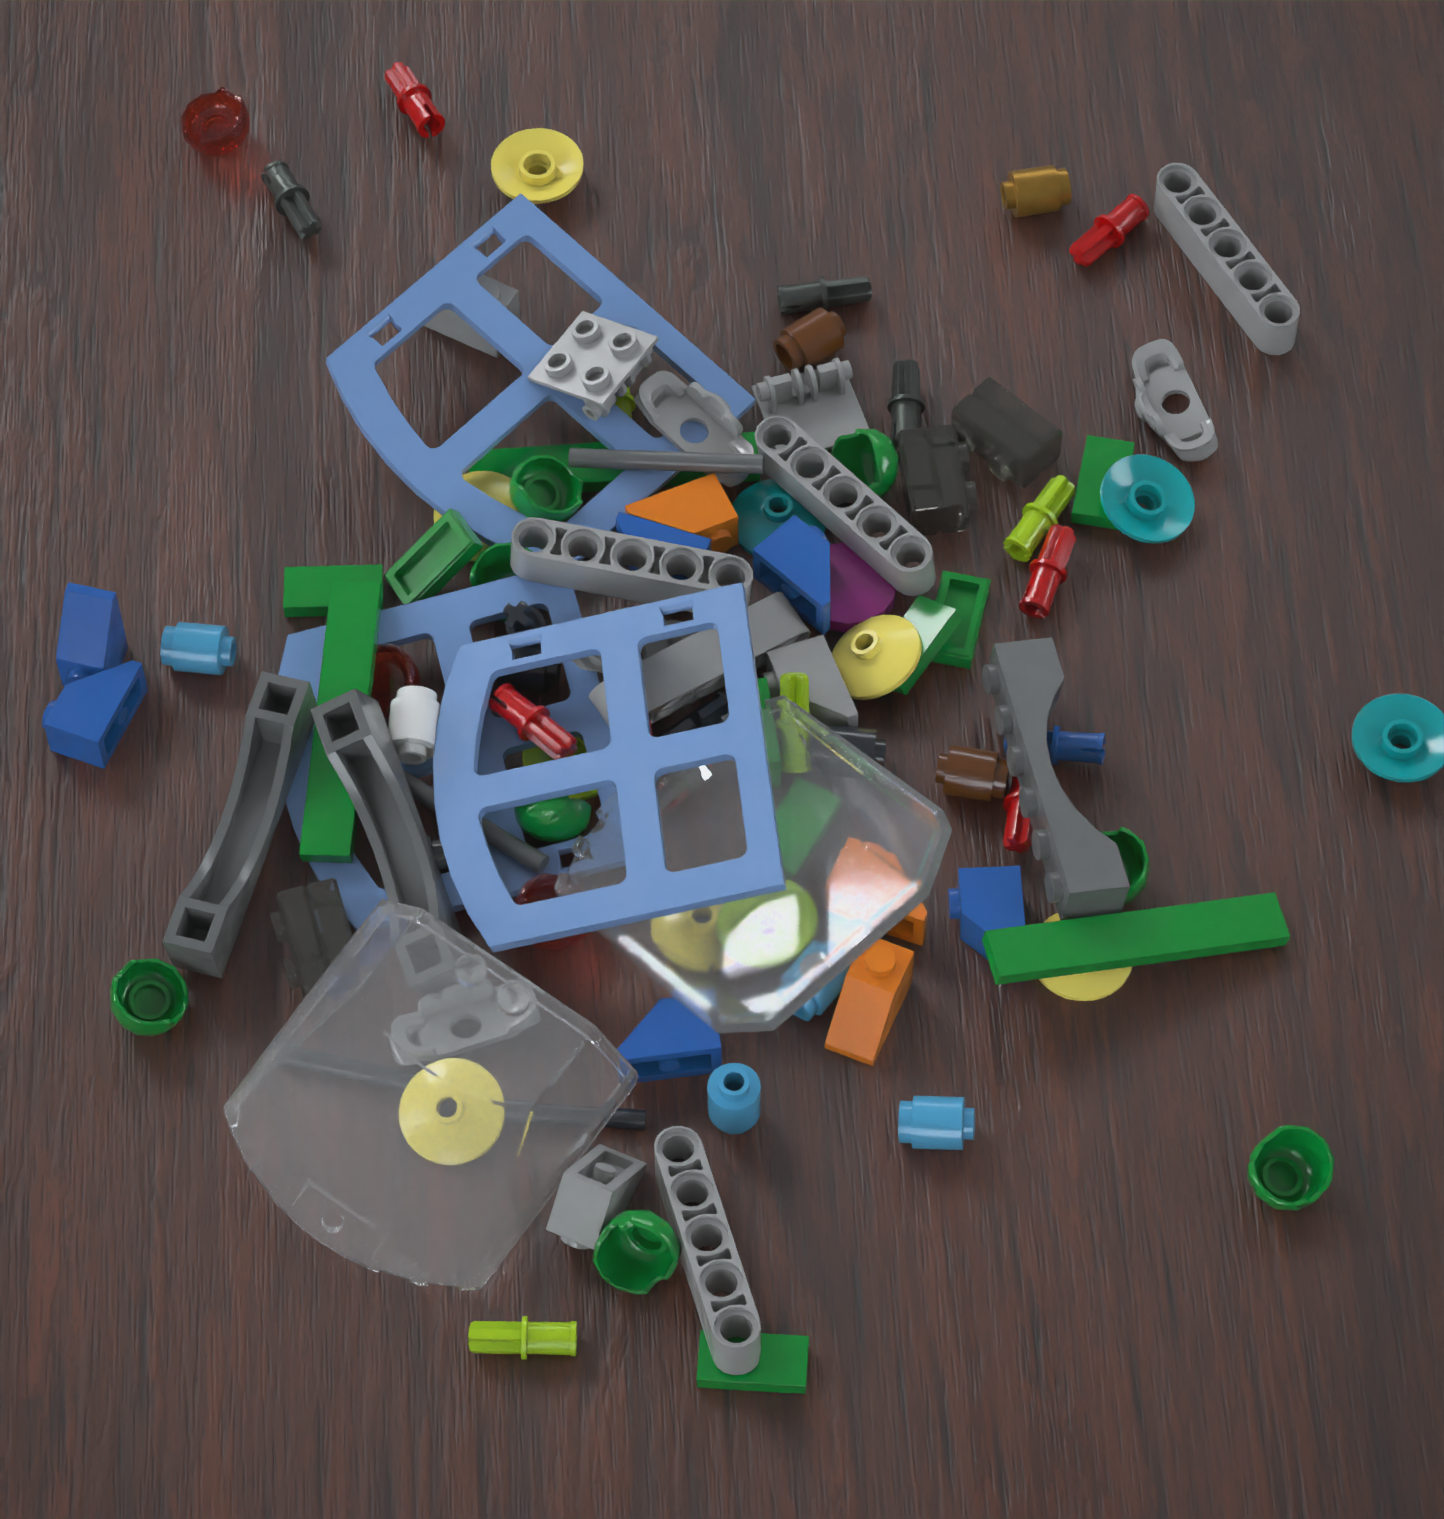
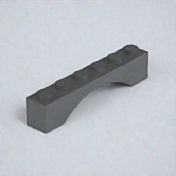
(372, 774)
(1080, 862)
(218, 895)

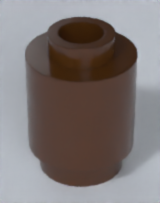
(810, 339)
(972, 773)

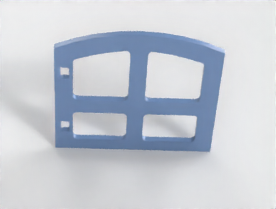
(453, 285)
(449, 623)
(629, 763)

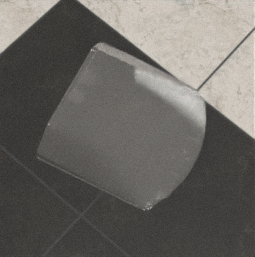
(854, 864)
(423, 1102)

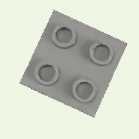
(595, 362)
(815, 400)

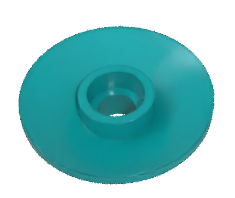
(1156, 486)
(756, 512)
(1404, 721)

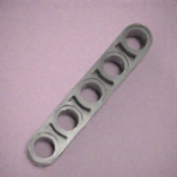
(1226, 259)
(850, 524)
(610, 553)
(695, 663)
(707, 1270)

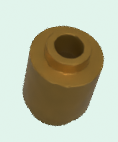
(1036, 190)

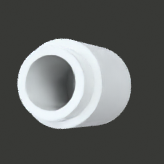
(414, 723)

